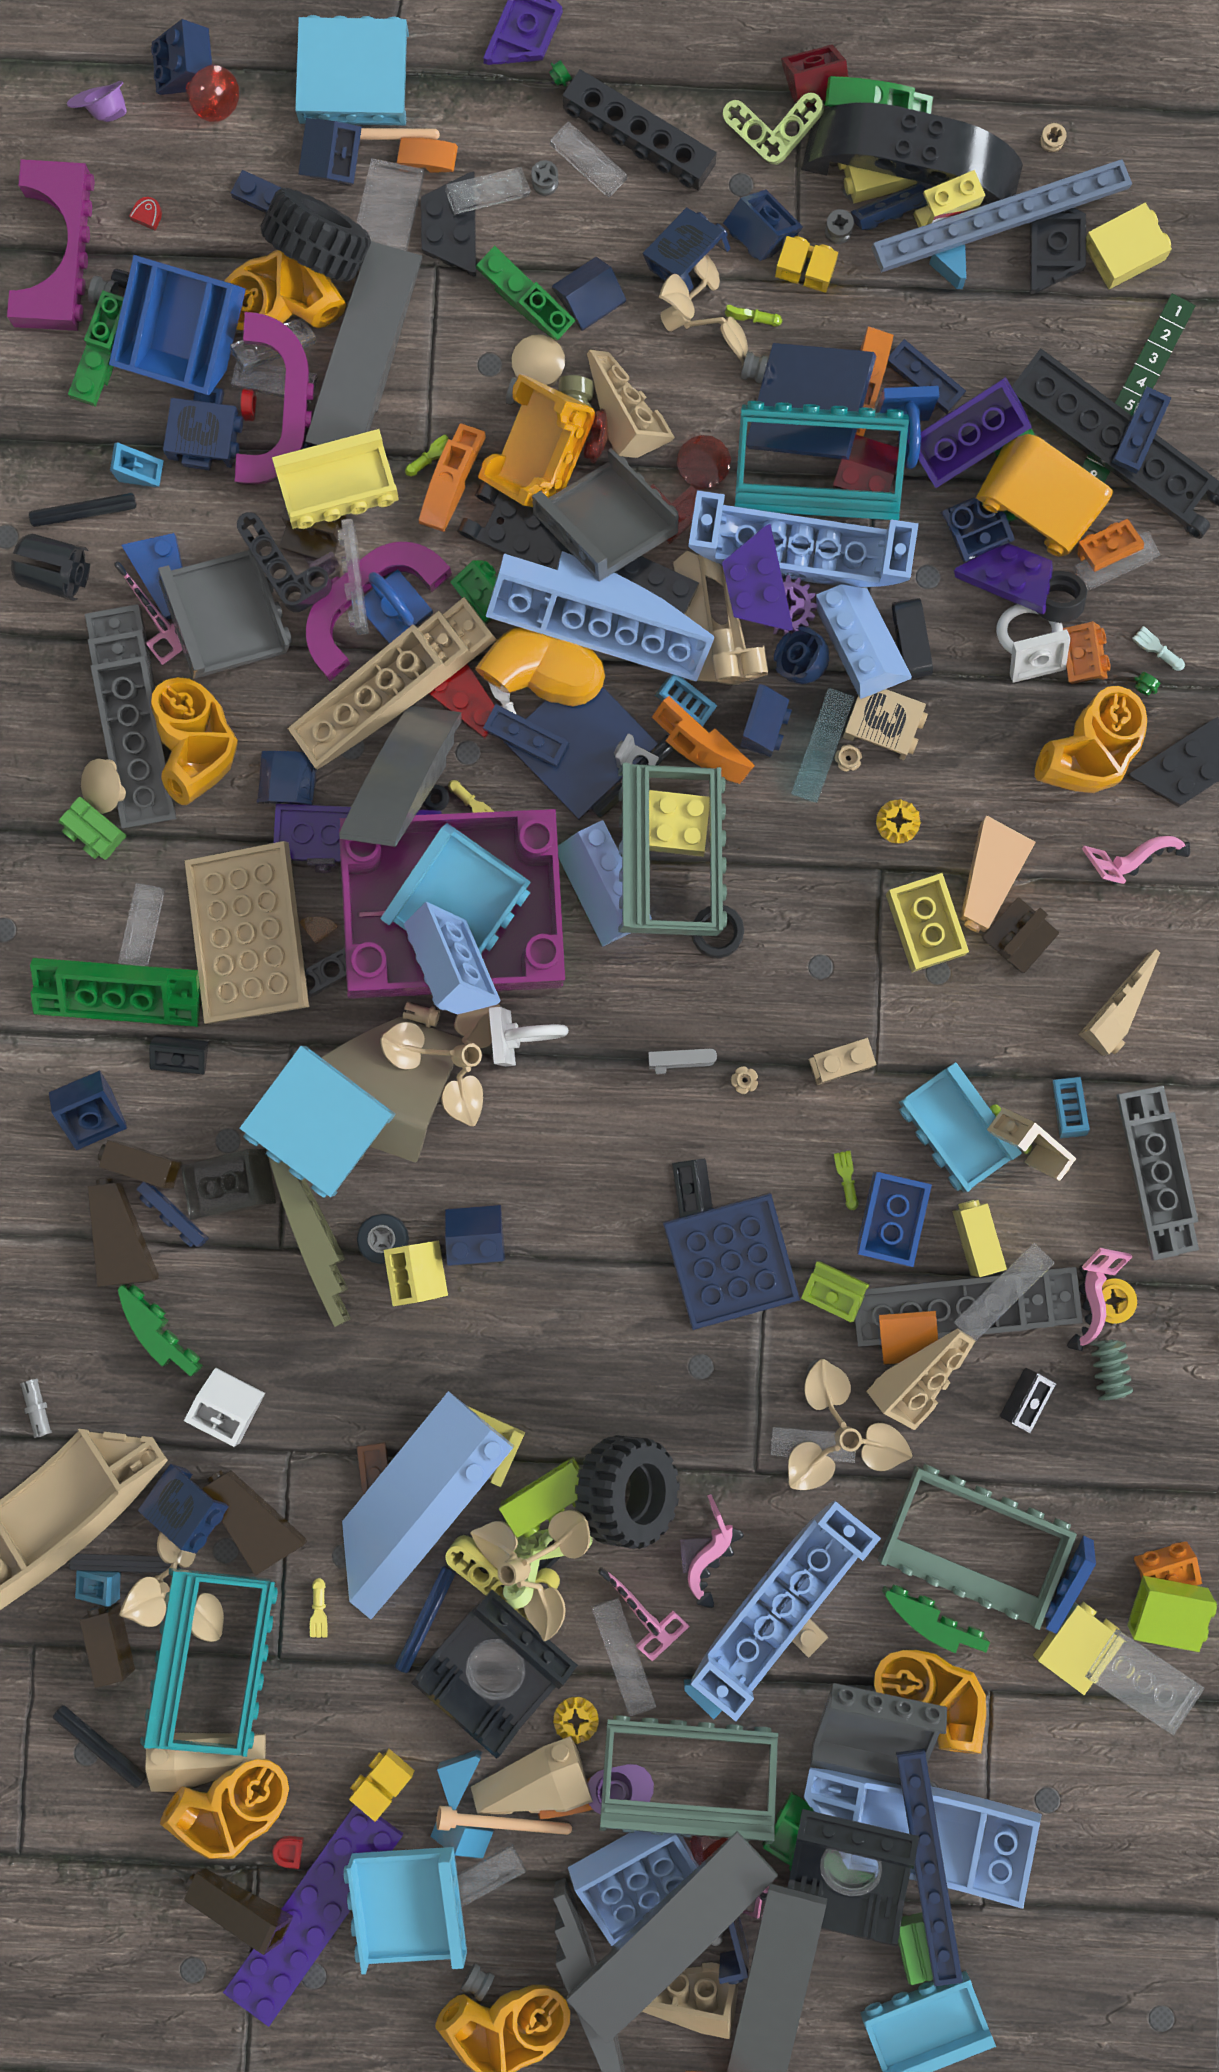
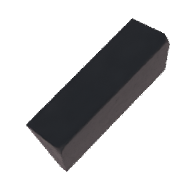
(178, 1055)
(692, 1186)
(1027, 1400)

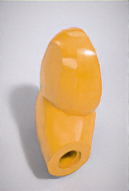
(283, 288)
(545, 664)
(196, 733)
(1102, 744)
(935, 1681)
(233, 1811)
(510, 2034)

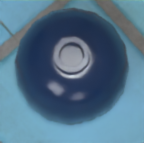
(802, 656)

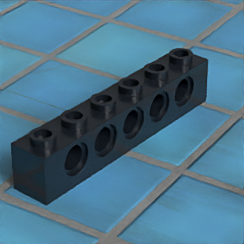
(633, 117)

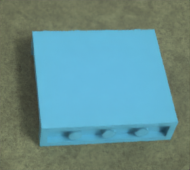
(352, 70)
(463, 881)
(316, 1121)
(406, 1907)

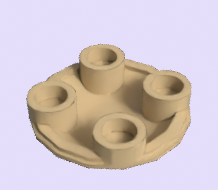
(539, 359)
(102, 785)

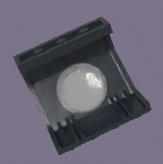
(493, 1673)
(858, 1871)

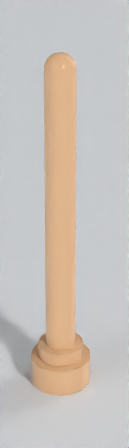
(397, 133)
(450, 1818)

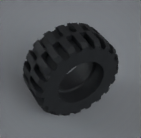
(315, 234)
(651, 1491)

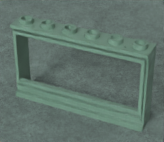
(635, 850)
(968, 1582)
(688, 1819)

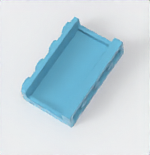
(955, 1126)
(928, 2027)

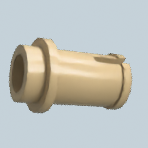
(422, 1014)

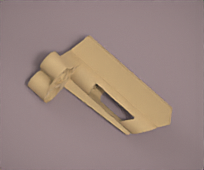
(728, 658)

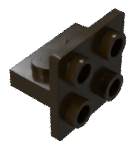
(311, 541)
(1021, 935)

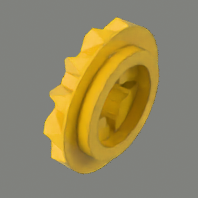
(888, 829)
(1126, 1307)
(585, 1711)

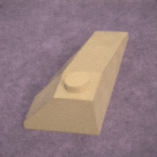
(631, 423)
(1115, 1017)
(911, 1386)
(540, 1781)
(698, 2002)

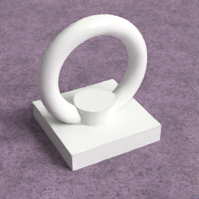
(1033, 655)
(508, 1035)

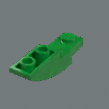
(859, 90)
(525, 295)
(94, 365)
(147, 1325)
(923, 1617)

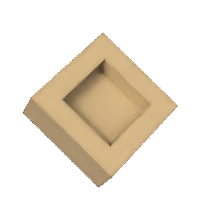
(810, 1638)

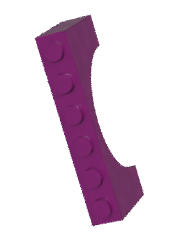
(57, 299)

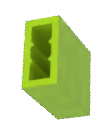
(1171, 1614)

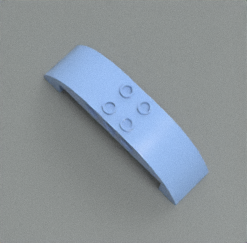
(808, 546)
(781, 1607)

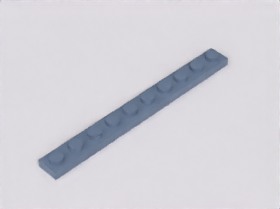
(1001, 215)

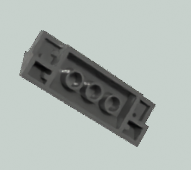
(1159, 1172)

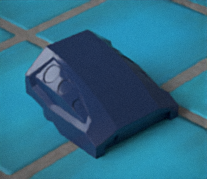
(976, 528)
(286, 778)

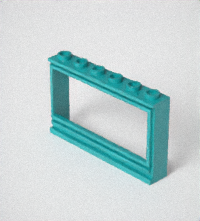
(821, 500)
(173, 1655)

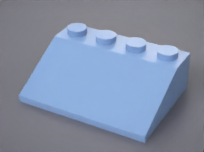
(630, 1878)

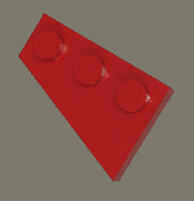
(465, 695)

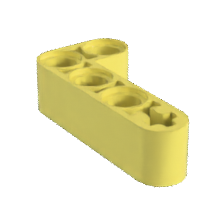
(485, 1582)

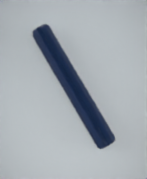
(425, 1619)

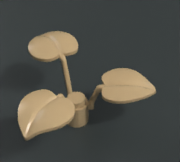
(682, 308)
(459, 1098)
(807, 1462)
(498, 1544)
(147, 1604)

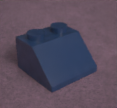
(761, 224)
(764, 722)
(87, 1110)
(474, 1235)

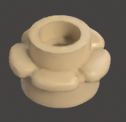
(854, 753)
(750, 1085)

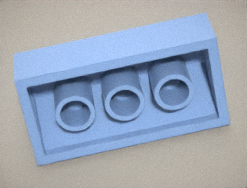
(861, 639)
(593, 870)
(450, 960)

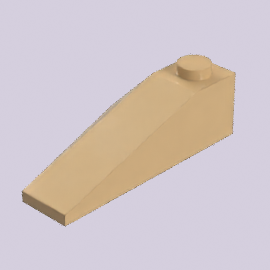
(172, 1769)

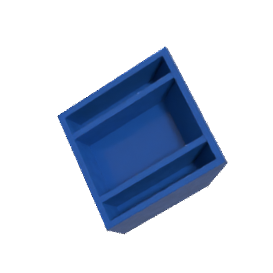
(176, 325)

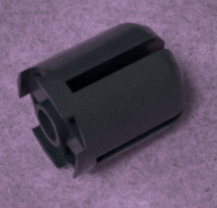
(70, 557)

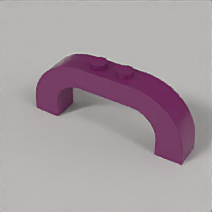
(271, 333)
(384, 560)

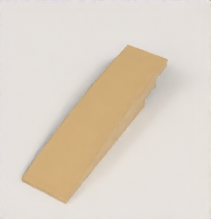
(392, 682)

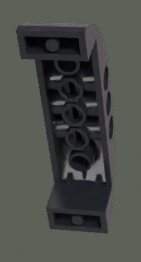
(911, 147)

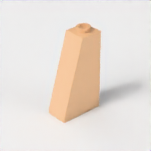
(993, 870)

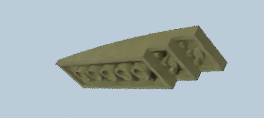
(314, 1240)

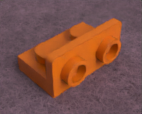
(1110, 545)
(1086, 653)
(1171, 1563)

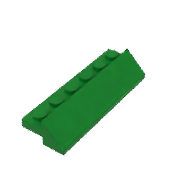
(115, 992)

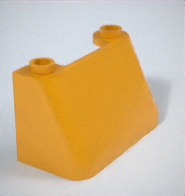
(540, 444)
(1044, 491)

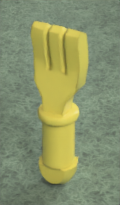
(455, 787)
(318, 1620)

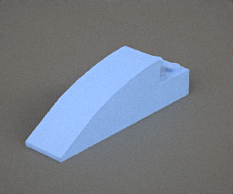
(599, 615)

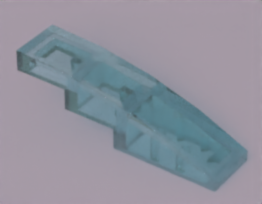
(822, 745)

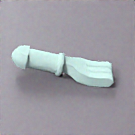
(1151, 643)

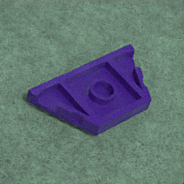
(523, 31)
(1011, 575)
(757, 582)

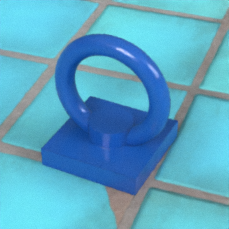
(918, 405)
(394, 605)

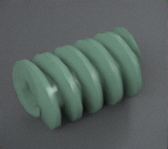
(1112, 1369)

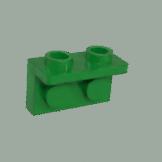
(476, 585)

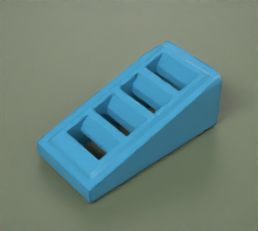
(691, 692)
(1070, 1131)

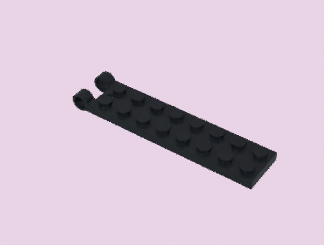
(1097, 429)
(530, 540)

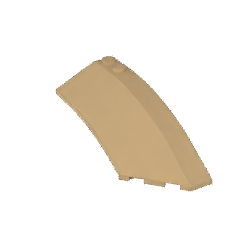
(70, 1504)

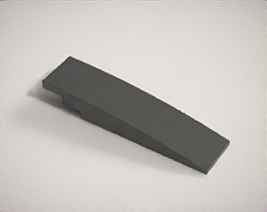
(365, 345)
(124, 697)
(402, 776)
(1047, 1303)
(671, 1937)
(574, 1962)
(777, 1981)

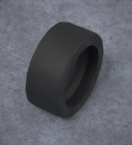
(1066, 611)
(724, 951)

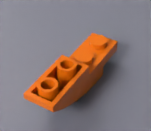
(879, 343)
(450, 476)
(700, 746)

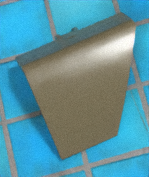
(406, 1092)

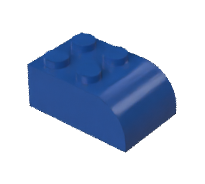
(893, 1218)

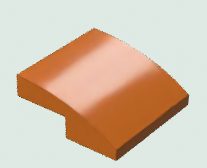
(906, 1334)

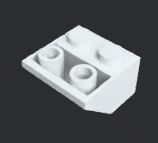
(224, 1407)

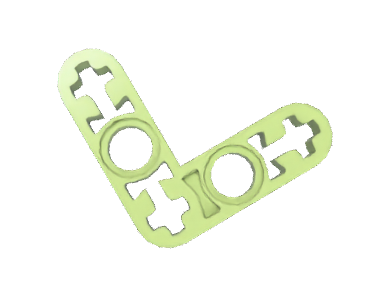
(778, 135)
(526, 1548)

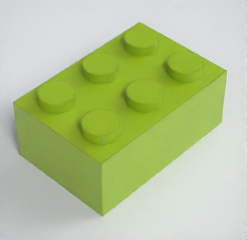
(541, 1499)

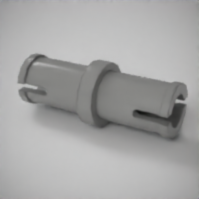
(35, 1408)

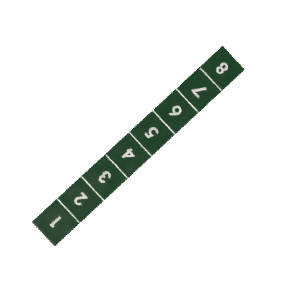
(1149, 364)

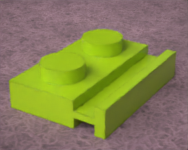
(835, 1291)

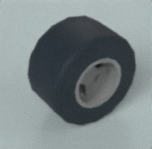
(379, 1234)

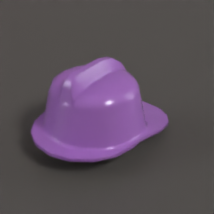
(102, 102)
(627, 1783)

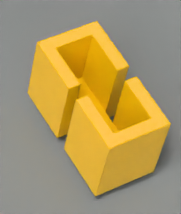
(793, 260)
(381, 1784)

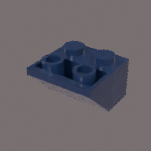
(179, 56)
(330, 150)

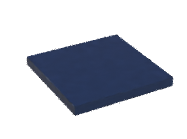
(812, 377)
(589, 761)
(731, 1261)

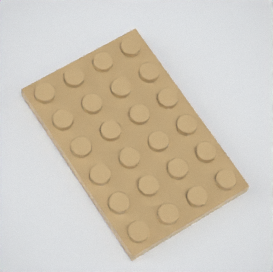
(246, 933)

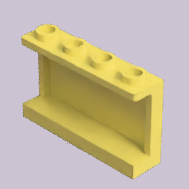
(335, 479)

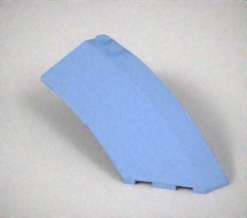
(417, 1500)
(982, 1841)

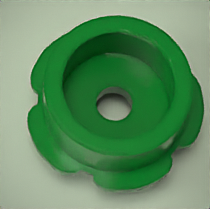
(560, 73)
(1146, 684)

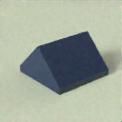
(590, 292)

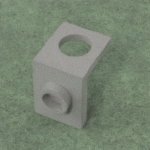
(627, 751)

